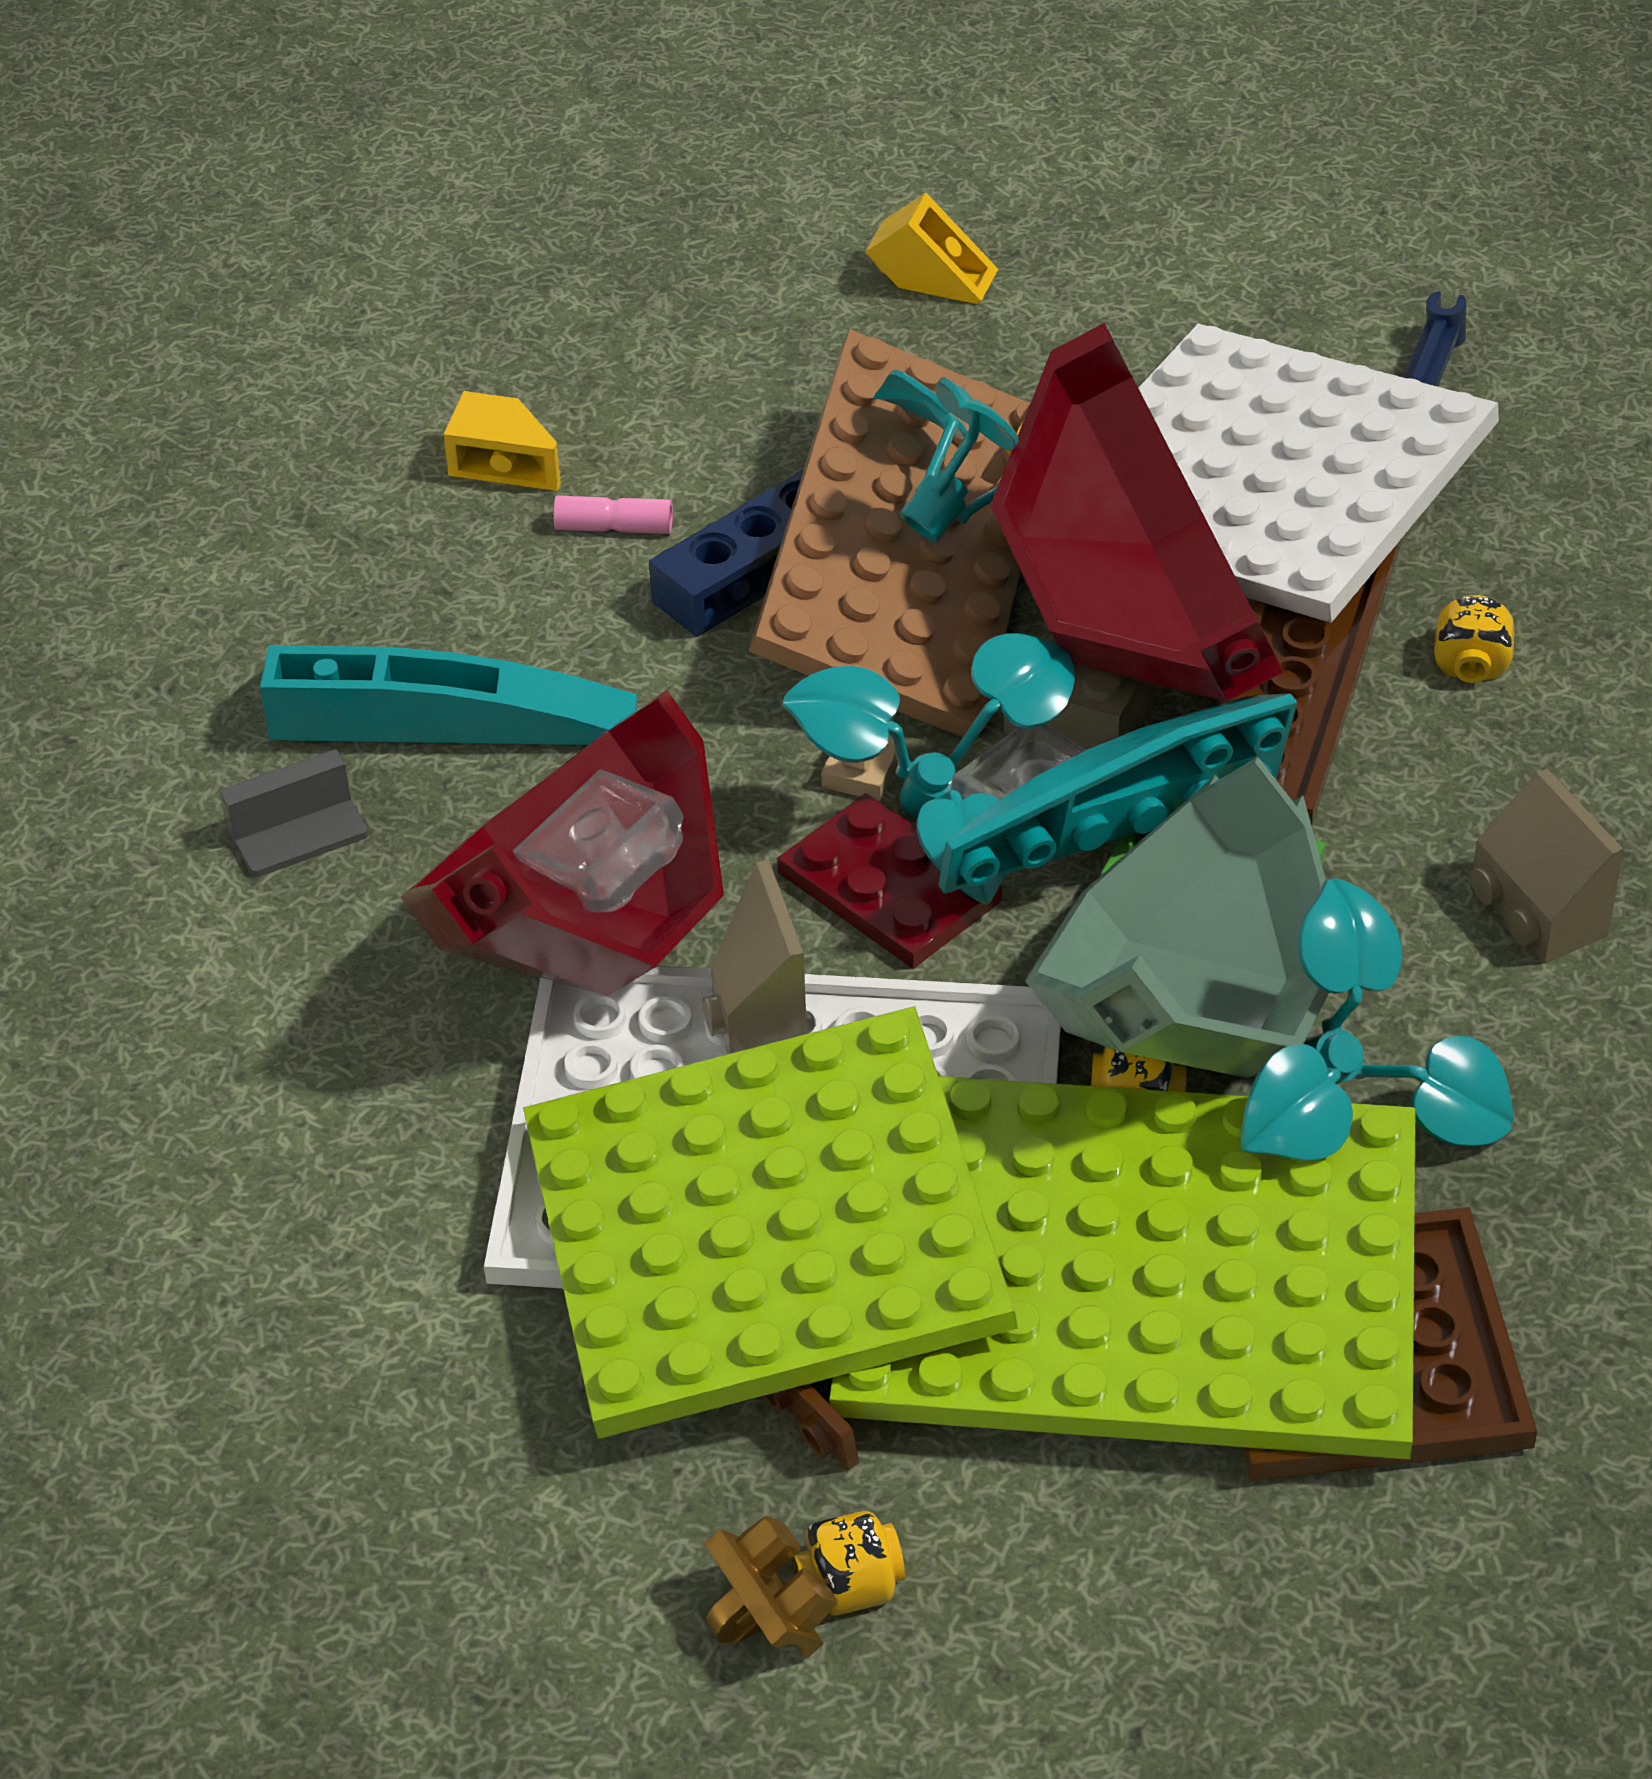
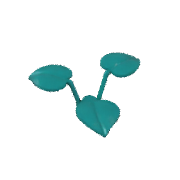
(941, 495)
(850, 713)
(1295, 1100)

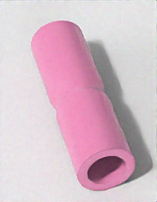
(604, 514)

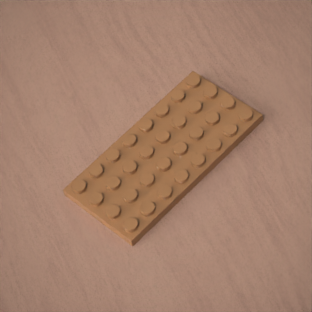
(863, 583)

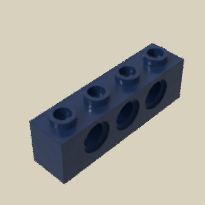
(724, 563)

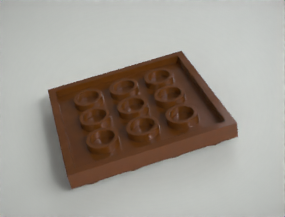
(1463, 1362)

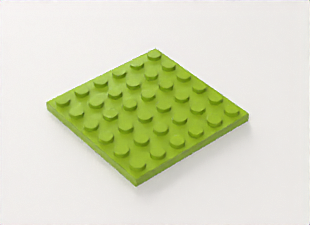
(764, 1222)

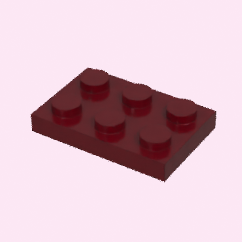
(881, 881)

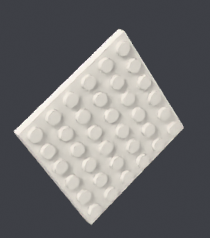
(1306, 459)

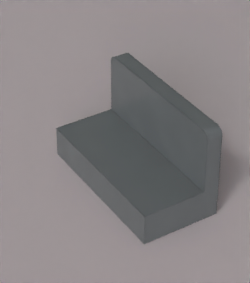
(292, 814)

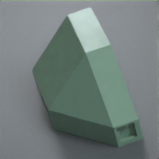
(1196, 934)

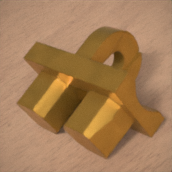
(758, 1594)

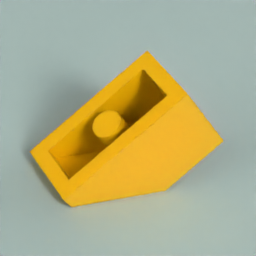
(930, 253)
(500, 443)

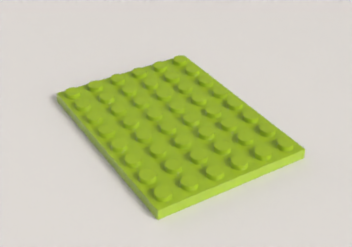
(1176, 1278)

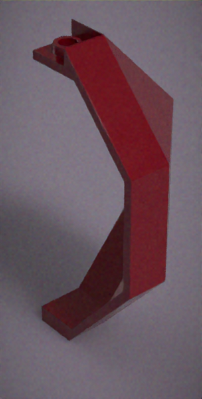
(1119, 538)
(513, 917)

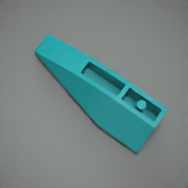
(430, 698)
(1116, 788)

